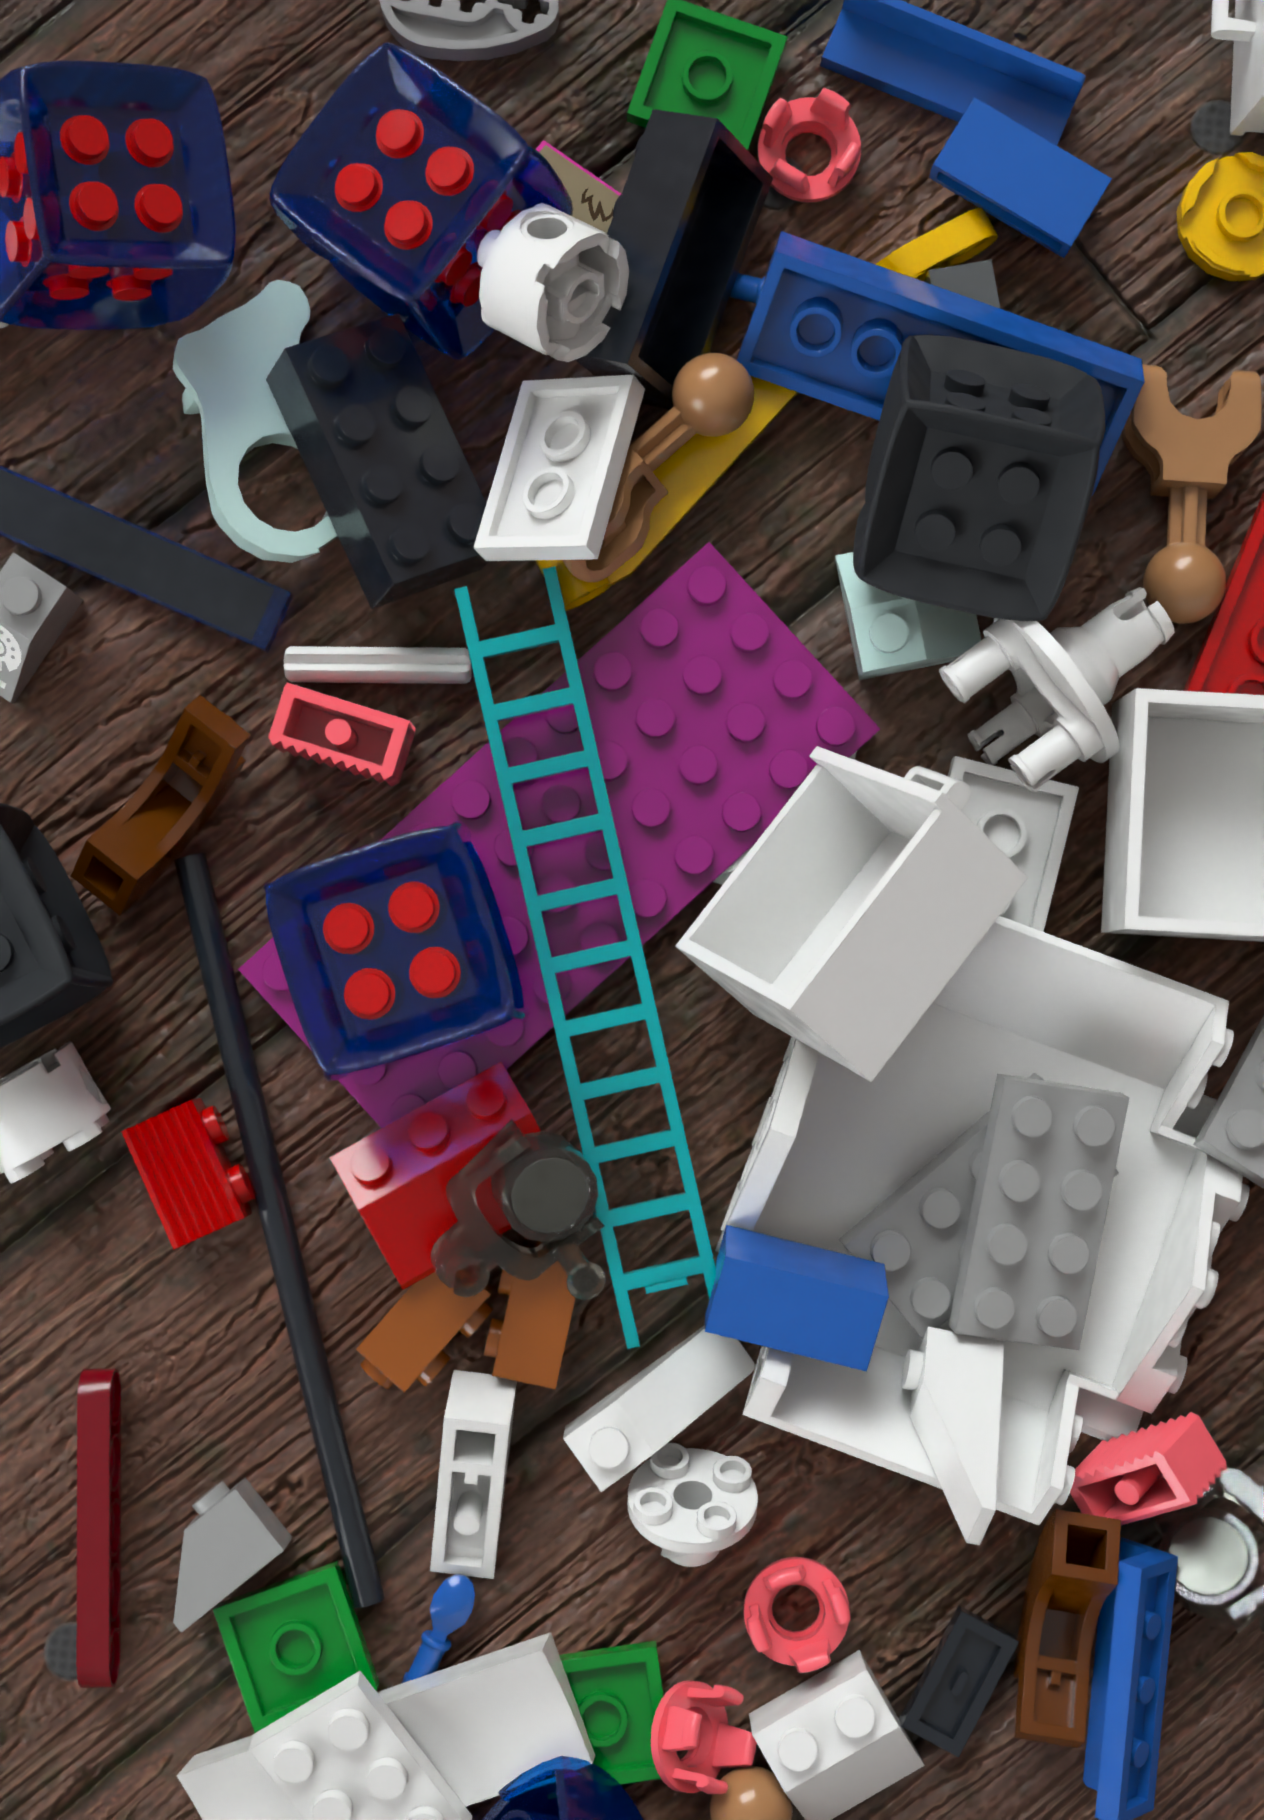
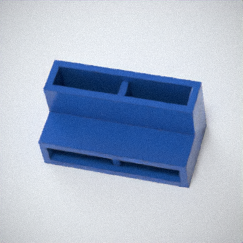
(1019, 177)
(797, 1298)

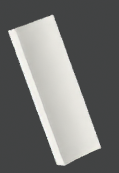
(471, 1720)

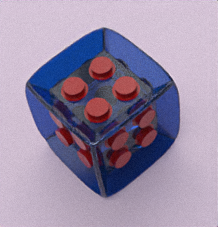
(405, 186)
(111, 196)
(394, 949)

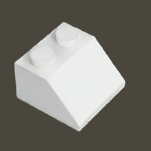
(834, 1740)

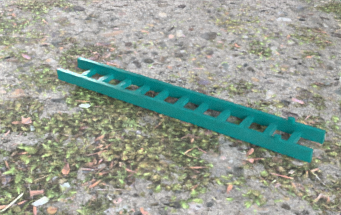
(667, 1274)

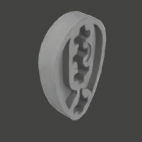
(454, 35)

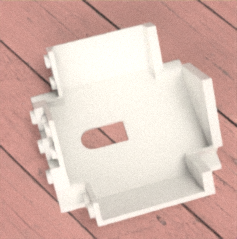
(845, 1144)

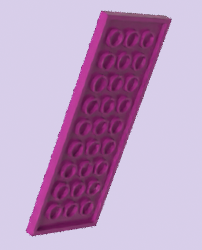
(700, 743)

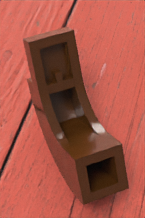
(166, 810)
(1061, 1605)

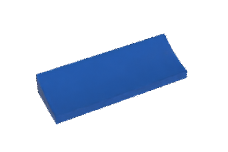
(840, 323)

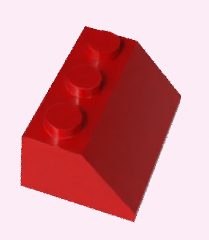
(404, 1168)

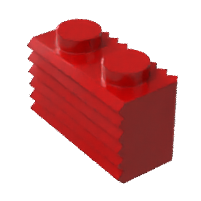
(189, 1171)

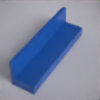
(948, 65)
(1130, 1683)

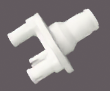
(1059, 682)

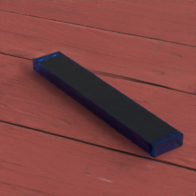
(140, 561)

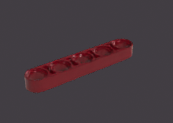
(98, 1528)

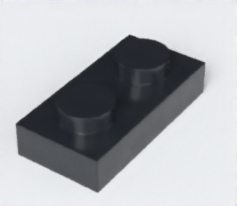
(958, 1681)

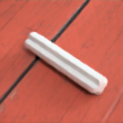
(377, 665)

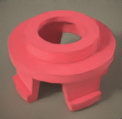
(822, 116)
(805, 1648)
(695, 1720)

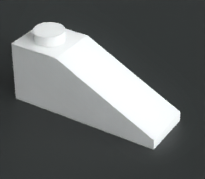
(656, 1405)
(958, 1420)
(472, 1474)

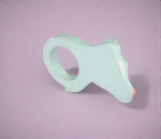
(227, 384)

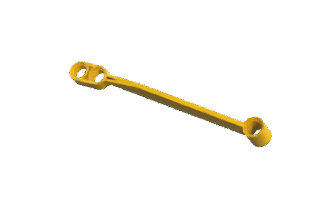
(705, 459)

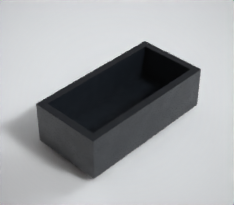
(684, 240)
(381, 458)

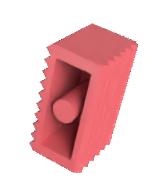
(341, 734)
(1148, 1471)

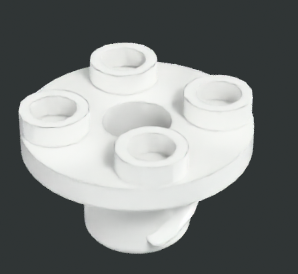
(692, 1502)

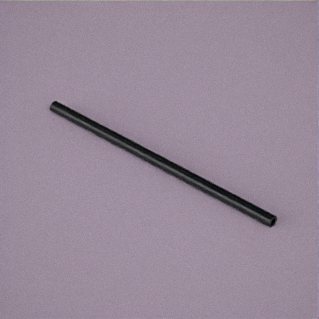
(279, 1231)

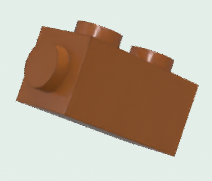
(535, 1327)
(415, 1331)

